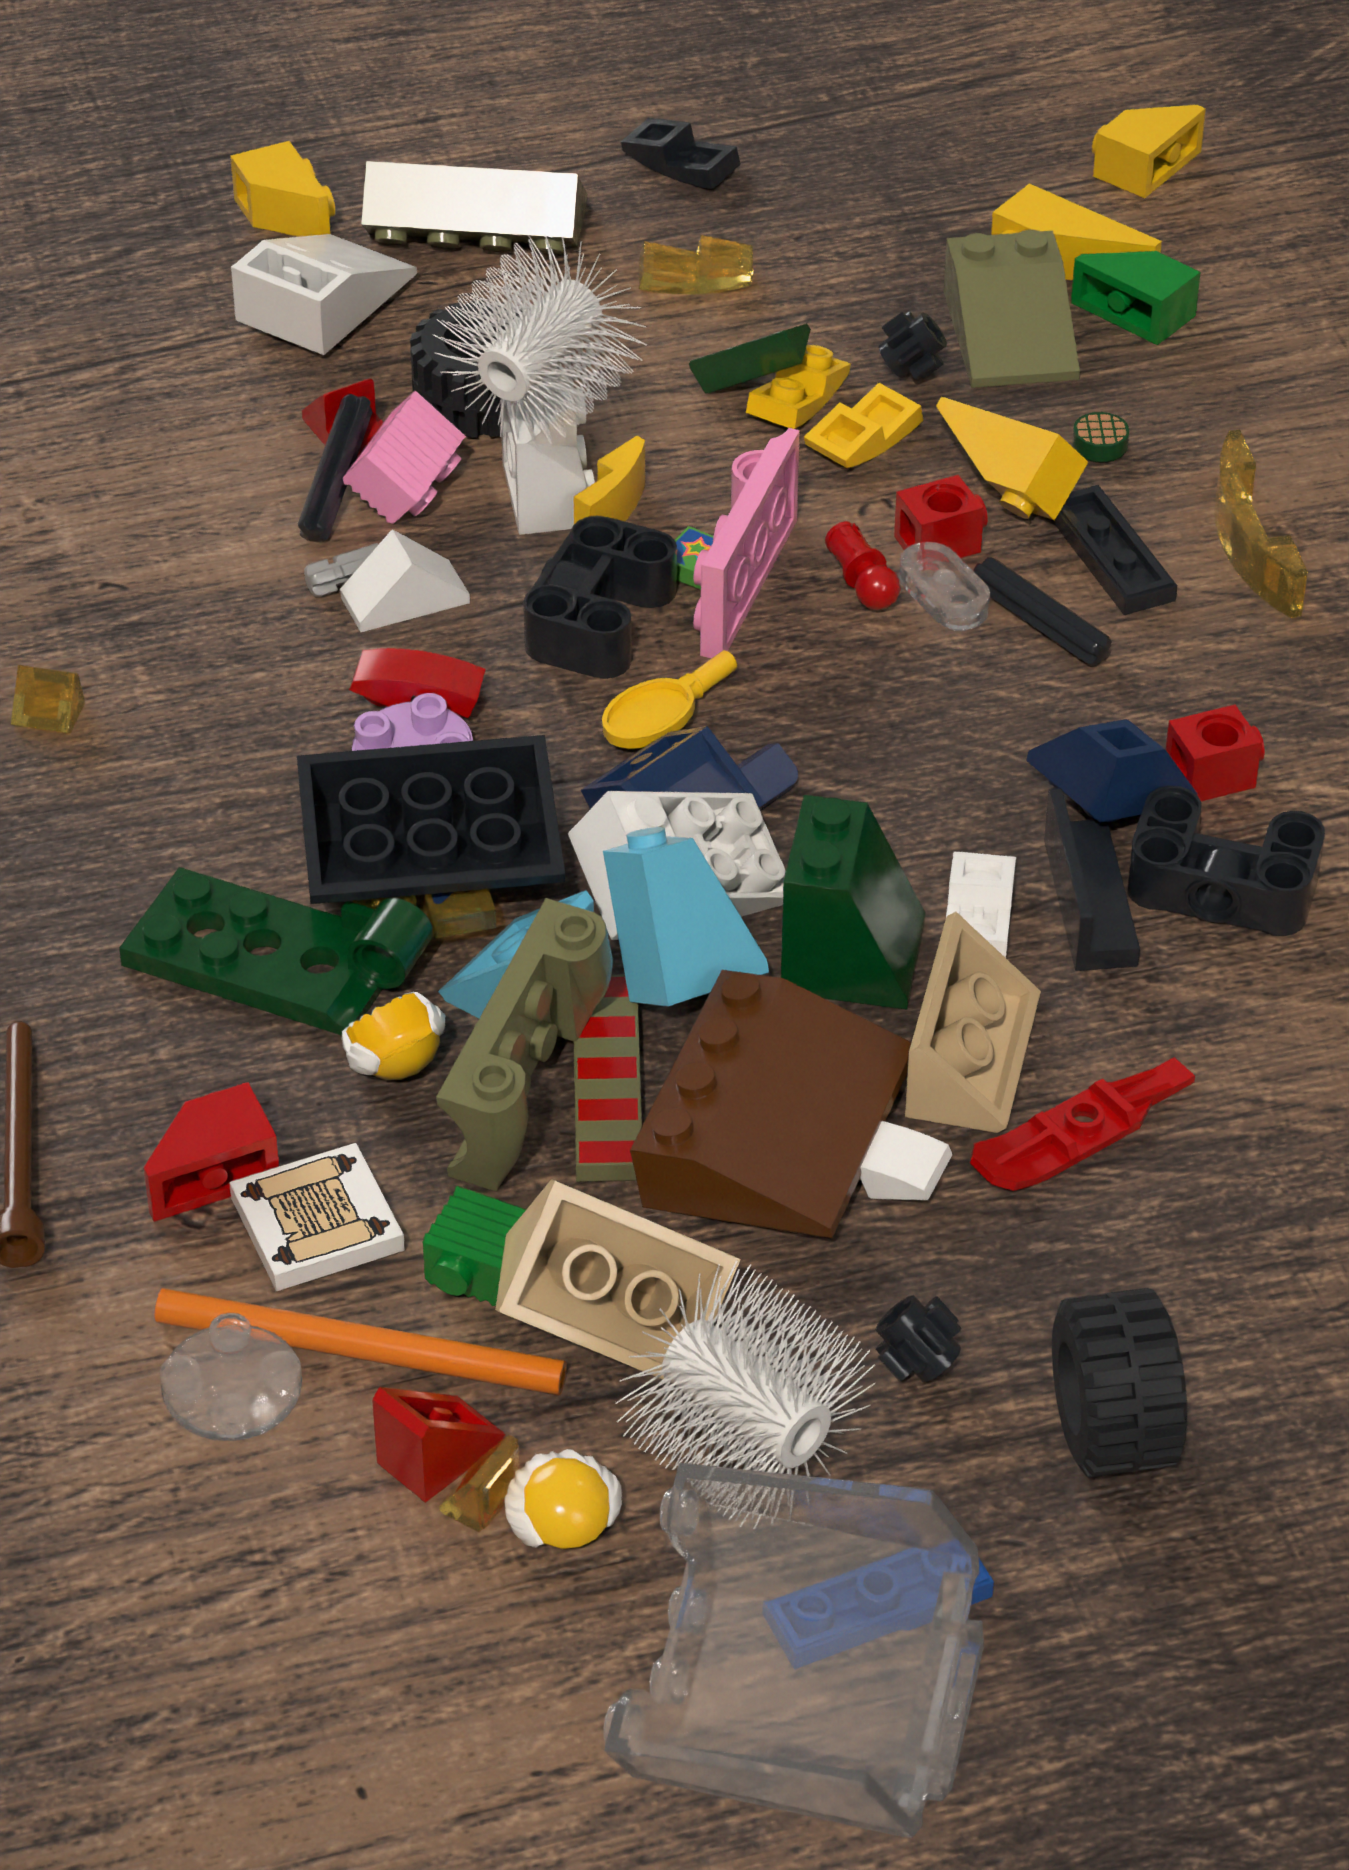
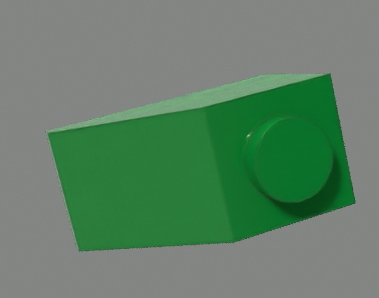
(1137, 291)

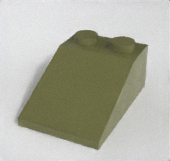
(1010, 308)

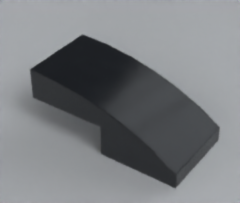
(673, 152)

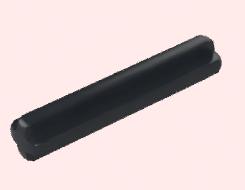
(337, 458)
(1044, 612)

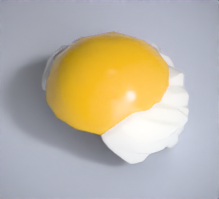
(395, 1038)
(562, 1500)

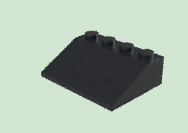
(429, 819)

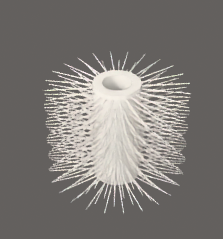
(540, 339)
(744, 1388)

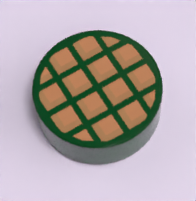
(1100, 436)

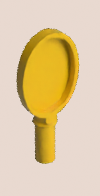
(661, 704)

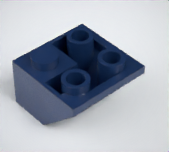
(1107, 768)

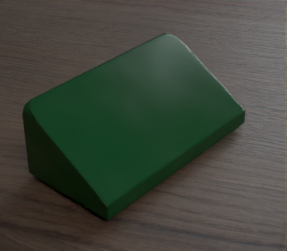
(751, 359)

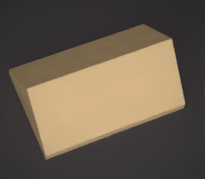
(969, 1034)
(605, 1275)

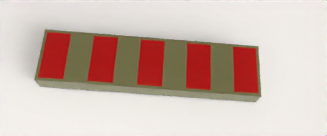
(608, 1088)

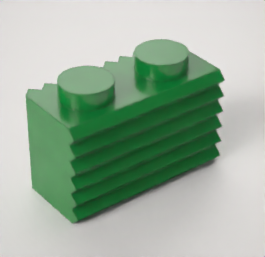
(468, 1244)

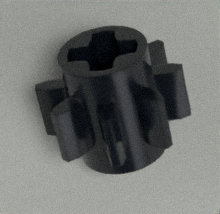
(912, 345)
(918, 1338)

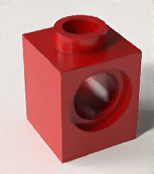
(941, 514)
(1216, 751)

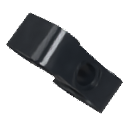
(573, 604)
(1224, 878)

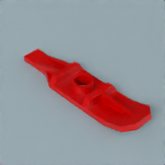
(1058, 1141)

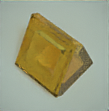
(47, 699)

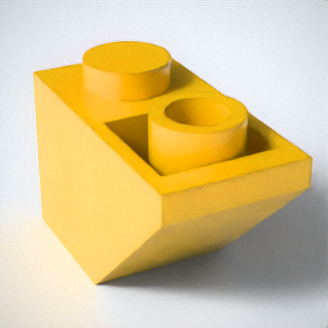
(281, 191)

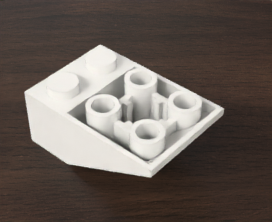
(313, 288)
(722, 825)

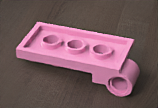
(746, 540)

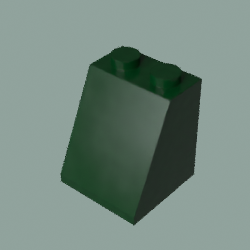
(848, 908)

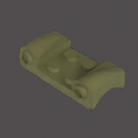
(544, 994)

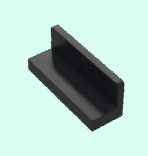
(1089, 890)

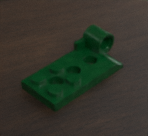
(364, 946)

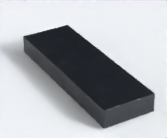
(1114, 552)

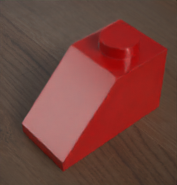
(206, 1148)

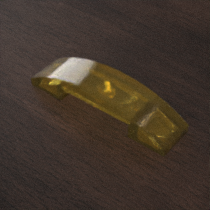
(1265, 564)

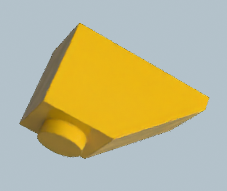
(1147, 146)

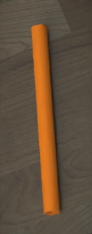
(372, 1342)

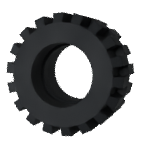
(437, 386)
(1119, 1382)

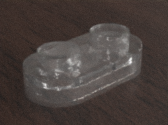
(944, 585)

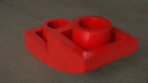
(397, 674)

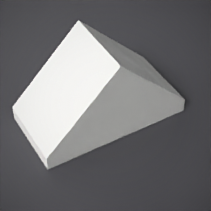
(401, 584)

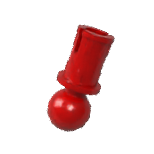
(863, 566)

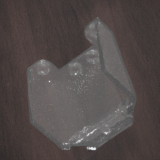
(809, 1649)

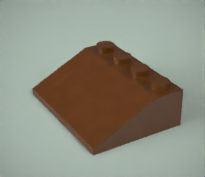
(768, 1108)

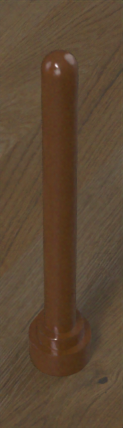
(20, 1227)

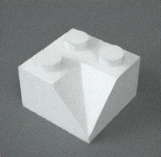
(548, 476)

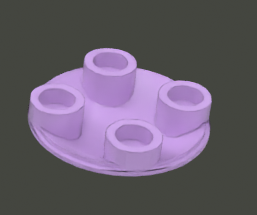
(410, 724)

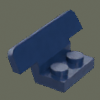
(698, 763)

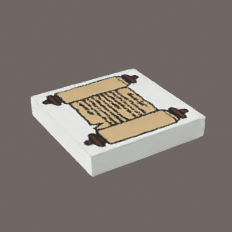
(316, 1216)

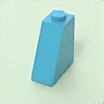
(674, 920)

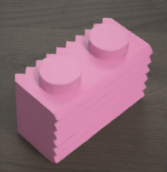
(405, 458)

